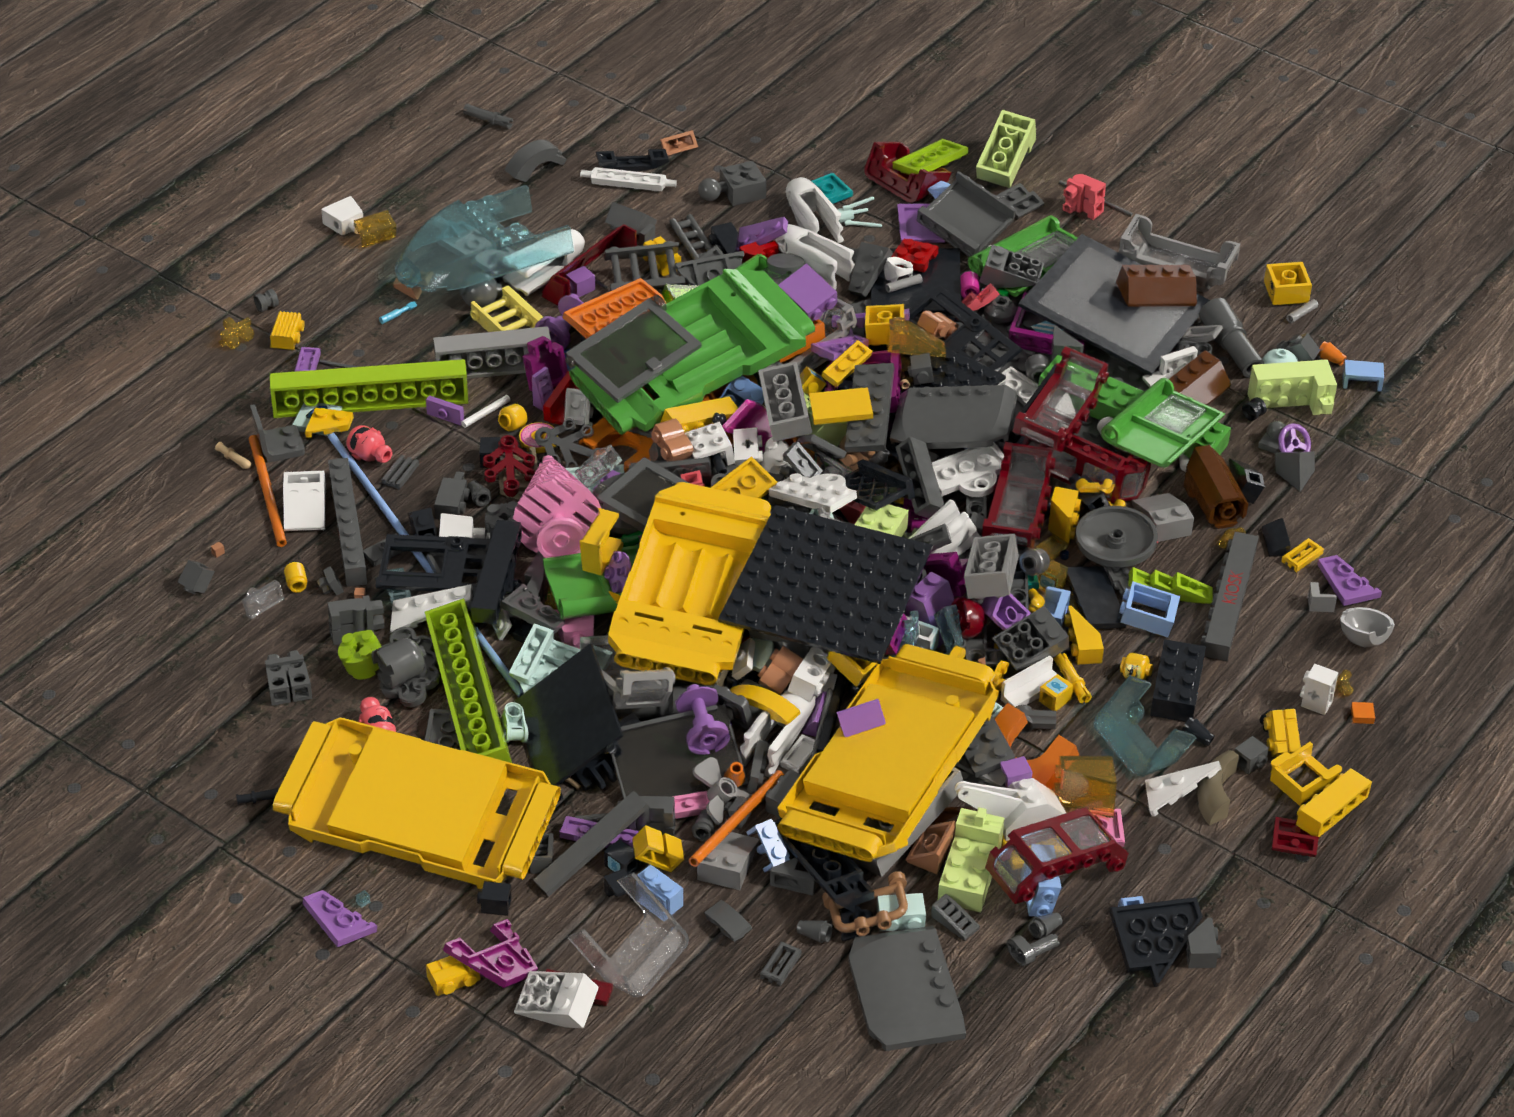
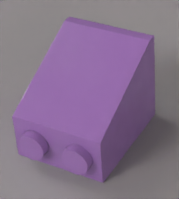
(809, 292)
(930, 597)

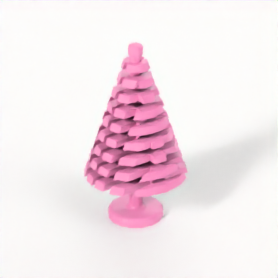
(555, 511)

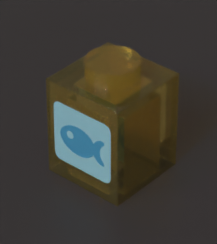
(1054, 576)

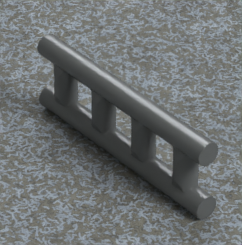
(697, 232)

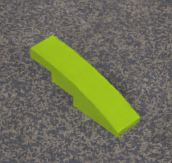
(1181, 585)

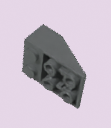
(1010, 269)
(1032, 639)

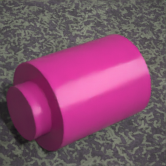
(969, 283)

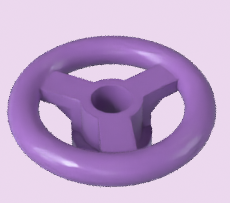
(1291, 442)

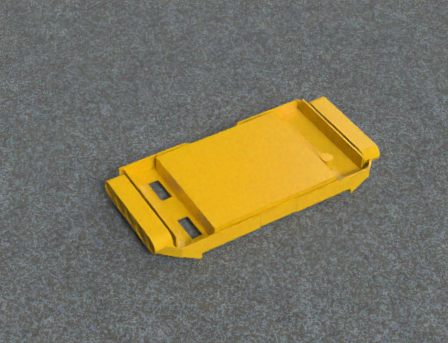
(682, 581)
(894, 770)
(415, 801)

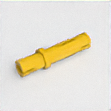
(1071, 675)

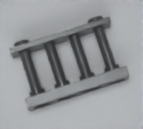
(656, 282)

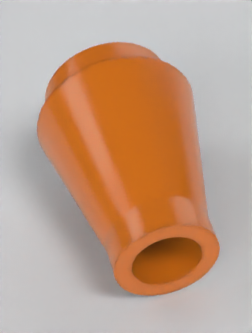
(1331, 353)
(736, 773)

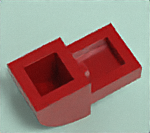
(753, 249)

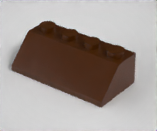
(1157, 285)
(1202, 379)

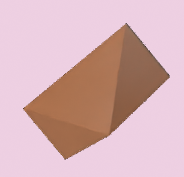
(679, 143)

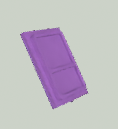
(911, 228)

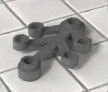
(566, 444)

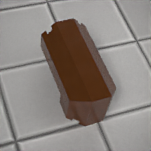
(1214, 488)

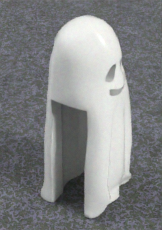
(807, 198)
(819, 252)
(536, 276)
(959, 525)
(763, 725)

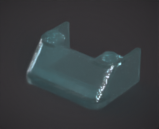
(1120, 729)

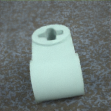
(514, 723)

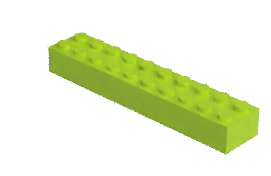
(370, 387)
(466, 681)

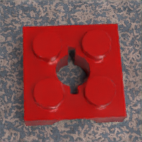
(916, 253)

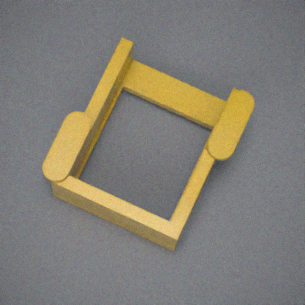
(597, 545)
(1289, 762)

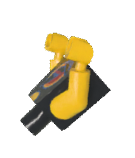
(1092, 493)

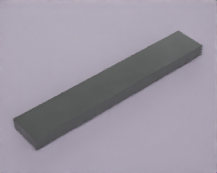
(591, 843)

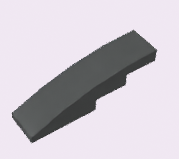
(536, 576)

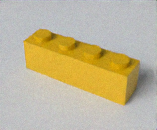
(699, 414)
(1333, 803)

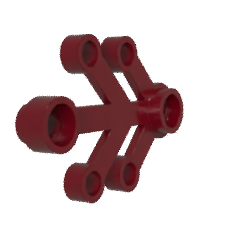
(509, 446)

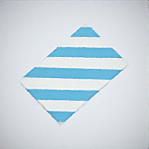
(1044, 327)

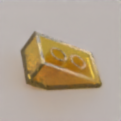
(911, 339)

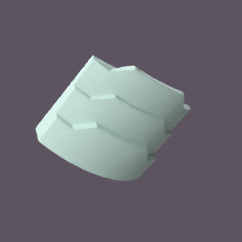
(539, 657)

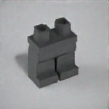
(354, 616)
(285, 670)
(658, 816)

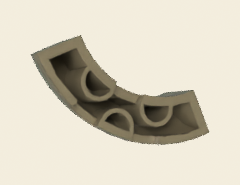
(1210, 792)

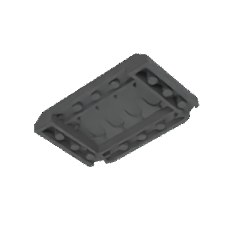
(955, 416)
(906, 989)

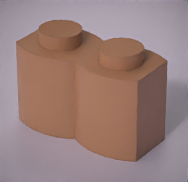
(937, 324)
(672, 440)
(780, 671)

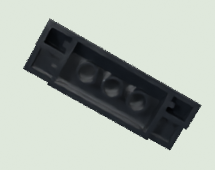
(833, 872)

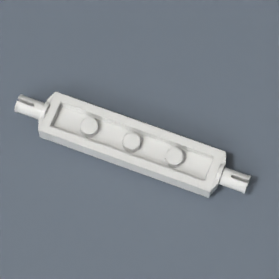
(628, 179)

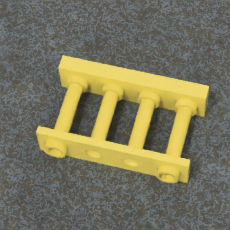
(517, 306)

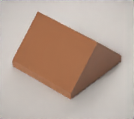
(932, 847)

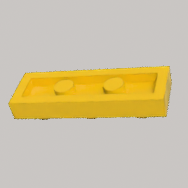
(845, 363)

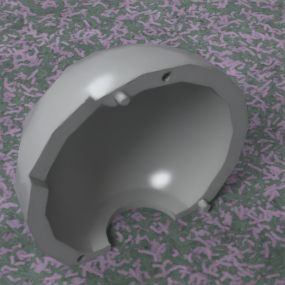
(1366, 626)

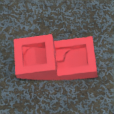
(983, 298)

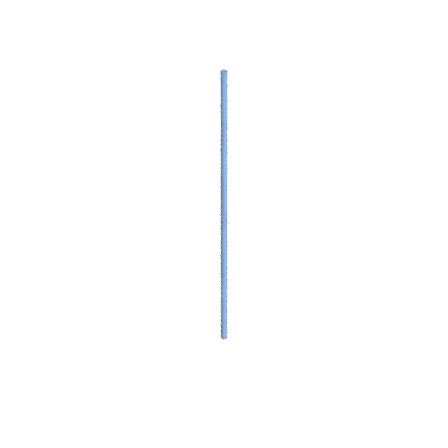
(419, 555)

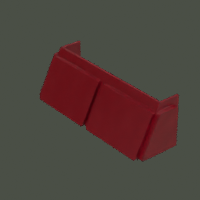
(560, 286)

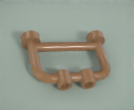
(883, 918)

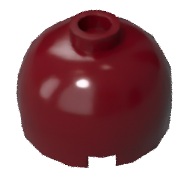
(971, 617)

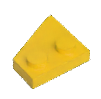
(328, 421)

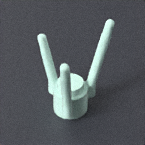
(847, 214)

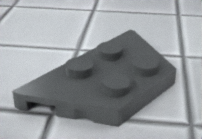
(702, 270)

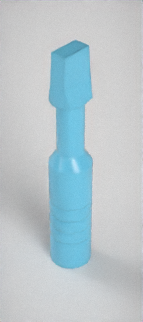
(397, 312)

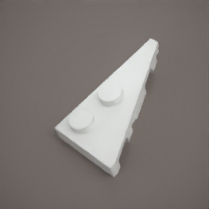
(1172, 786)

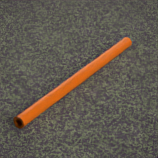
(267, 491)
(734, 820)

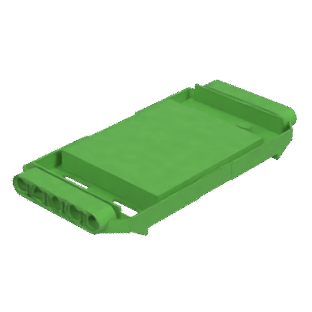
(742, 329)

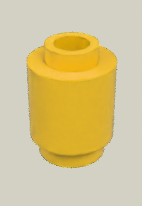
(295, 577)

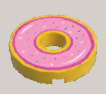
(527, 436)

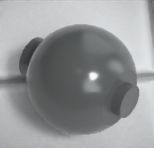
(482, 293)

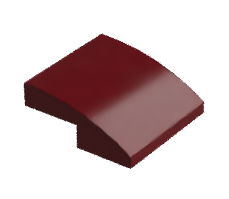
(1293, 839)

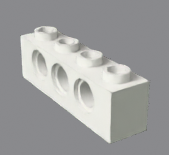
(811, 674)

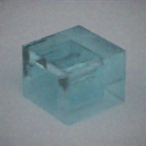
(362, 898)

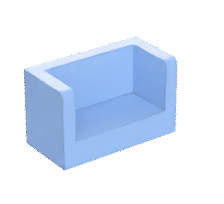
(1363, 372)
(1057, 602)

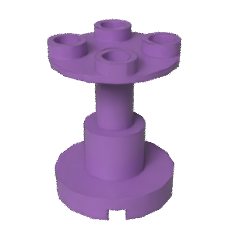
(558, 326)
(618, 571)
(705, 732)

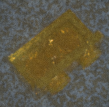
(375, 228)

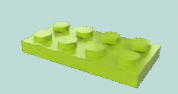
(930, 157)

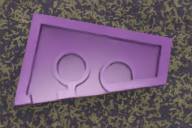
(762, 232)
(834, 348)
(1345, 582)
(337, 921)

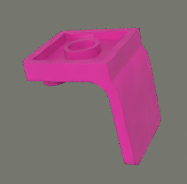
(750, 415)

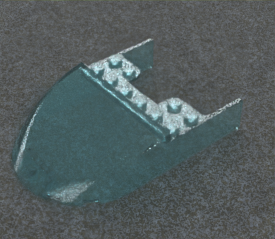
(470, 245)

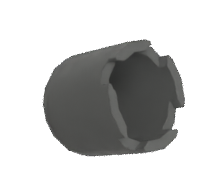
(399, 661)

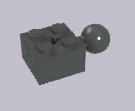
(739, 182)

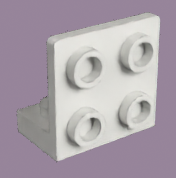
(710, 441)

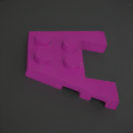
(501, 963)

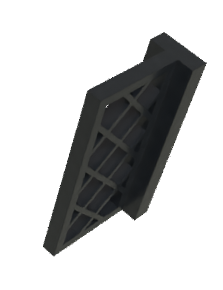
(878, 480)

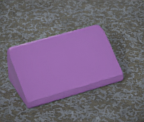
(861, 718)
(811, 726)

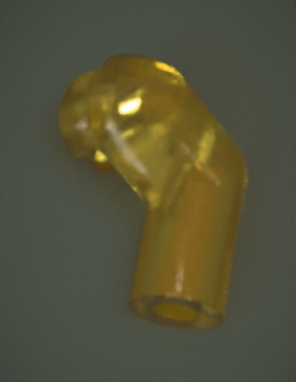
(1228, 534)
(1343, 683)

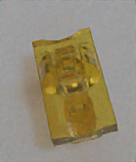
(234, 330)

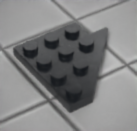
(1154, 933)

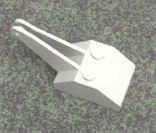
(1019, 803)

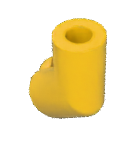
(1037, 600)

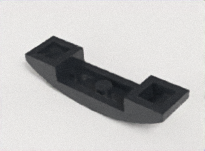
(654, 159)

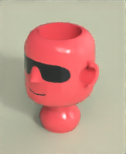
(368, 445)
(375, 714)

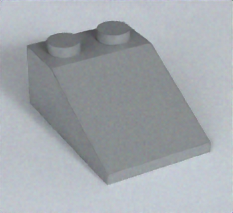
(1168, 514)
(729, 861)

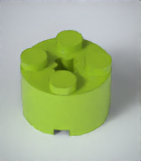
(356, 653)

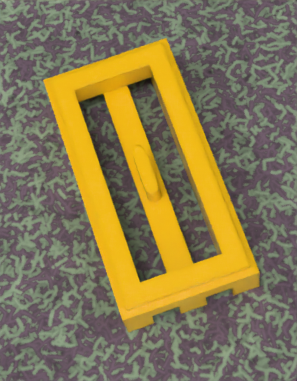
(1305, 556)

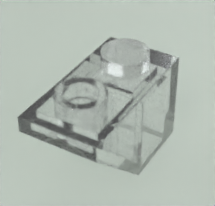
(598, 465)

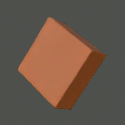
(1362, 712)

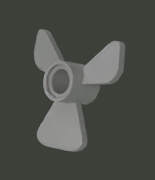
(720, 789)

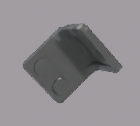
(278, 442)
(743, 713)

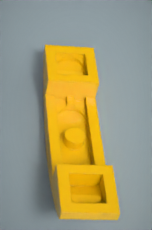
(767, 700)

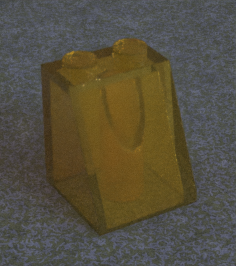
(1087, 783)

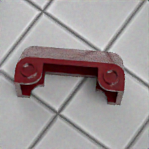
(906, 186)

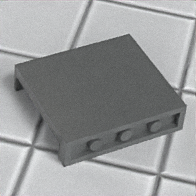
(967, 216)

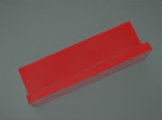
(555, 405)

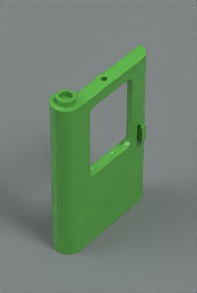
(578, 591)

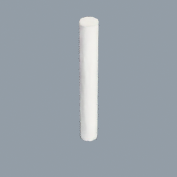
(485, 411)

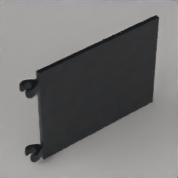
(941, 271)
(570, 718)

